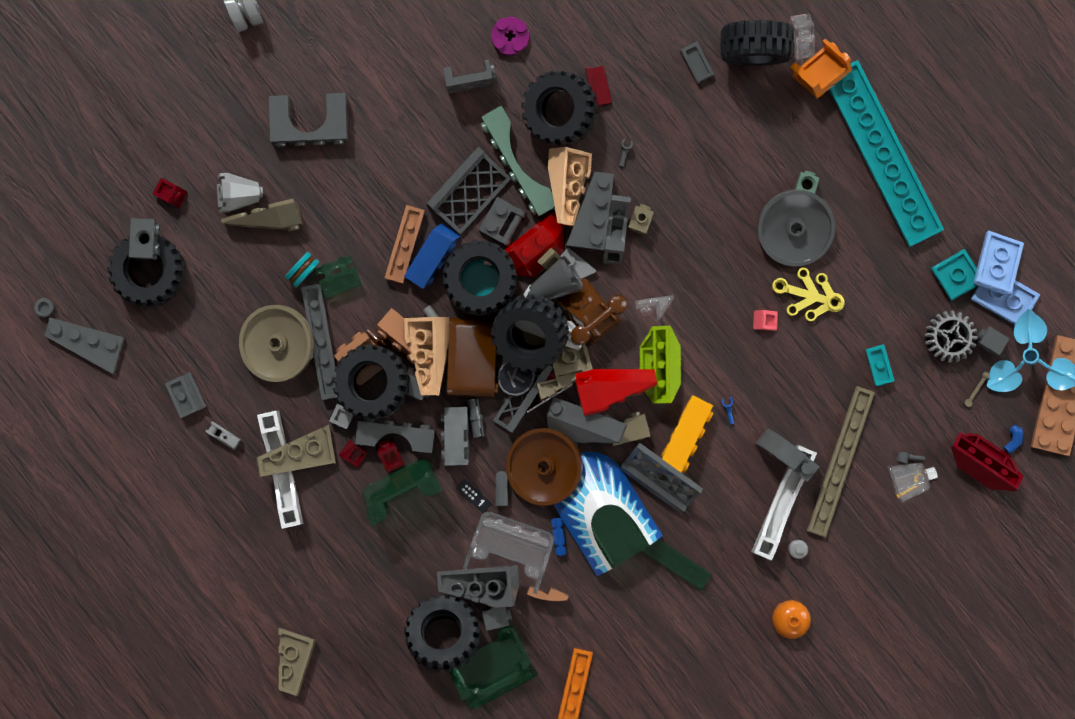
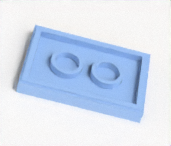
(998, 263)
(1006, 306)

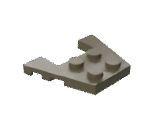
(566, 366)

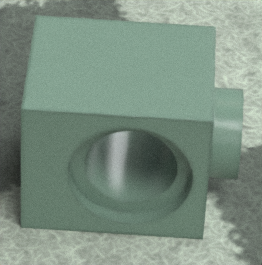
(807, 176)

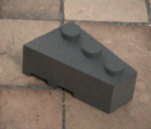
(455, 436)

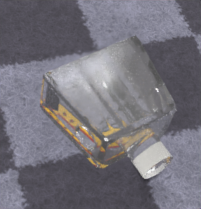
(910, 479)

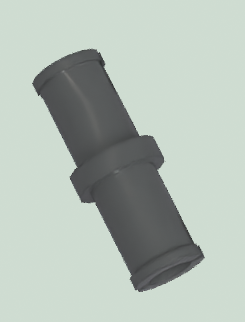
(475, 418)

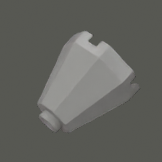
(236, 192)

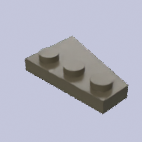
(294, 659)

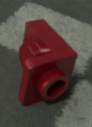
(170, 192)
(389, 455)

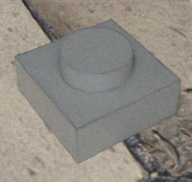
(341, 417)

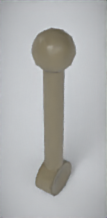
(968, 402)

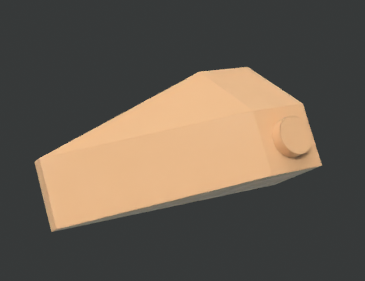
(567, 174)

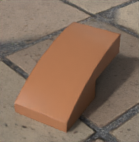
(553, 594)

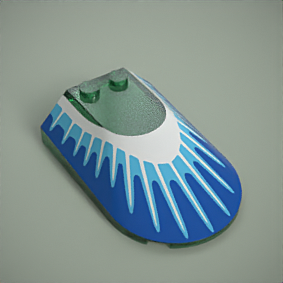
(606, 515)

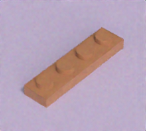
(404, 244)

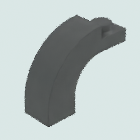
(616, 230)
(787, 453)

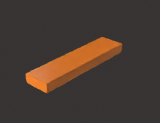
(575, 684)

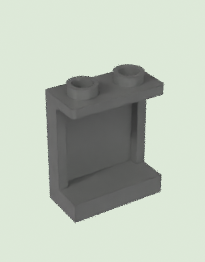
(469, 81)

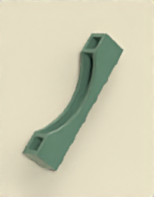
(499, 127)

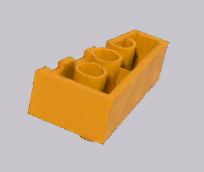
(686, 434)

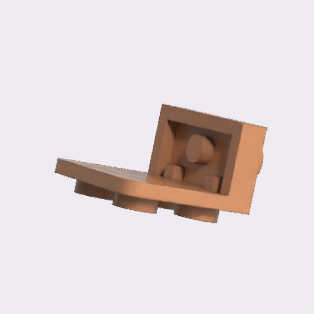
(358, 340)

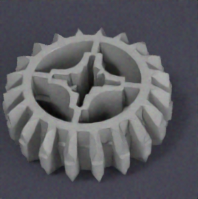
(967, 342)

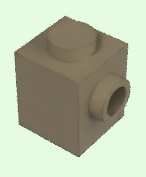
(640, 219)

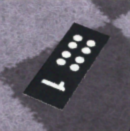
(473, 496)

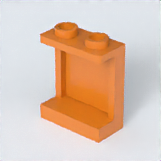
(822, 69)

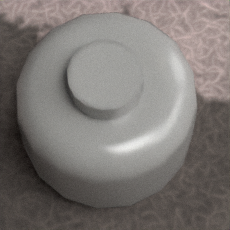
(798, 549)

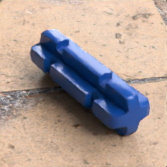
(558, 534)

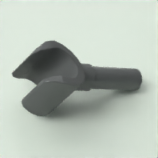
(625, 150)
(904, 456)

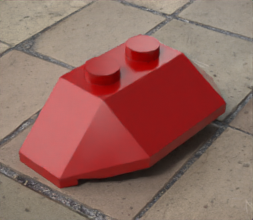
(535, 243)

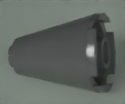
(557, 281)

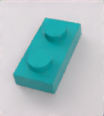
(879, 365)

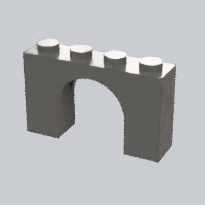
(333, 130)

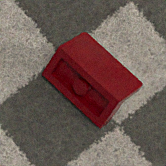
(597, 80)

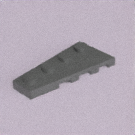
(89, 343)

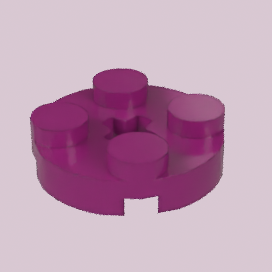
(503, 27)

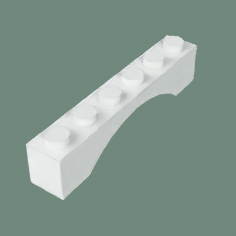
(284, 483)
(776, 518)

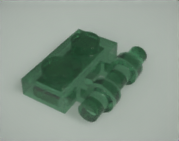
(340, 282)

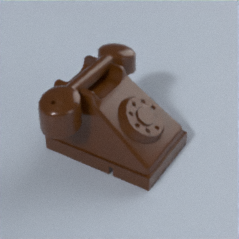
(591, 313)

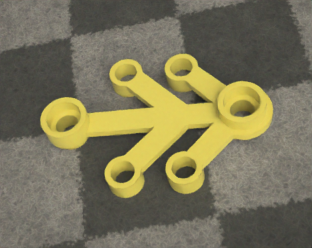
(811, 295)

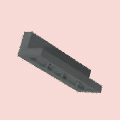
(525, 403)

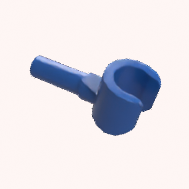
(728, 410)

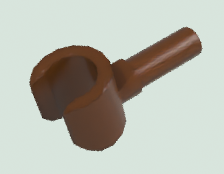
(378, 342)

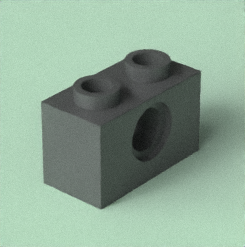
(138, 229)

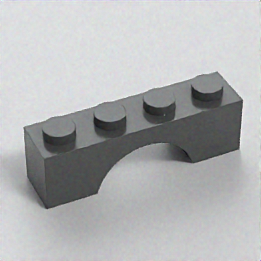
(371, 433)

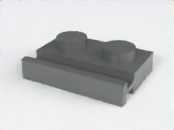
(185, 395)

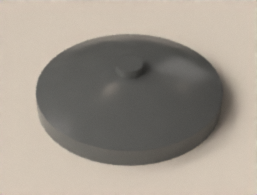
(796, 227)

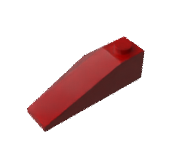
(606, 386)

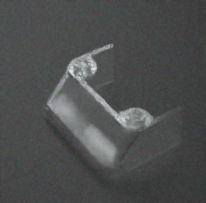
(512, 541)

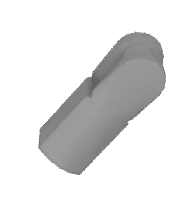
(225, 437)

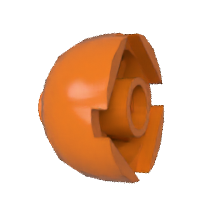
(791, 619)

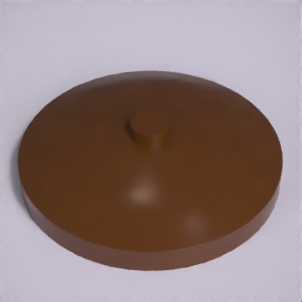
(544, 466)

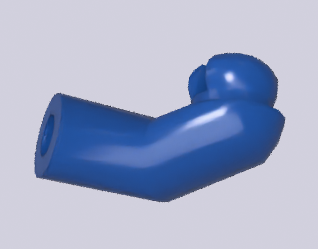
(1017, 439)

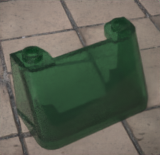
(419, 473)
(494, 670)

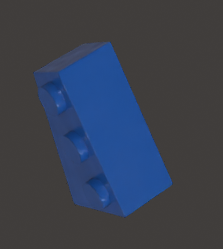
(432, 256)

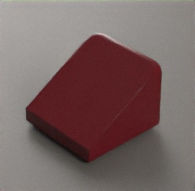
(353, 453)

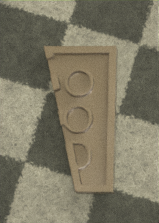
(302, 453)

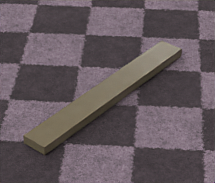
(840, 461)

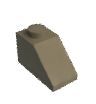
(636, 428)

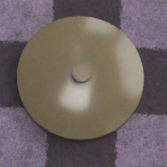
(276, 343)

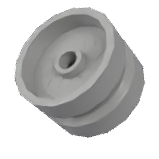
(240, 9)

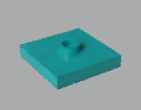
(956, 274)

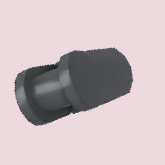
(501, 489)

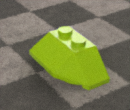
(663, 354)

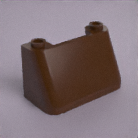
(471, 359)

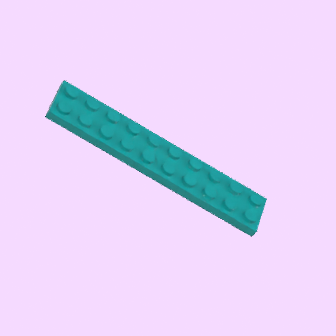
(885, 157)

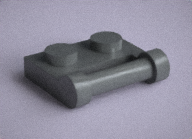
(496, 219)

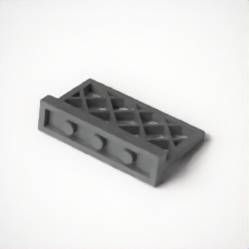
(453, 183)
(662, 486)

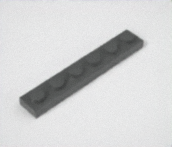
(322, 348)

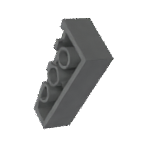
(592, 221)

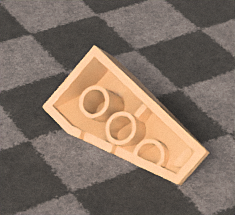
(428, 344)

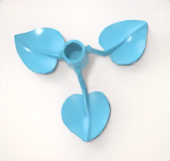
(1031, 329)

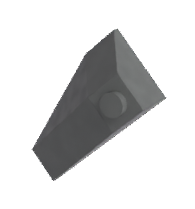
(584, 429)
(486, 585)

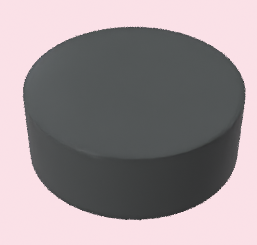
(44, 307)

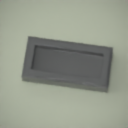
(697, 62)

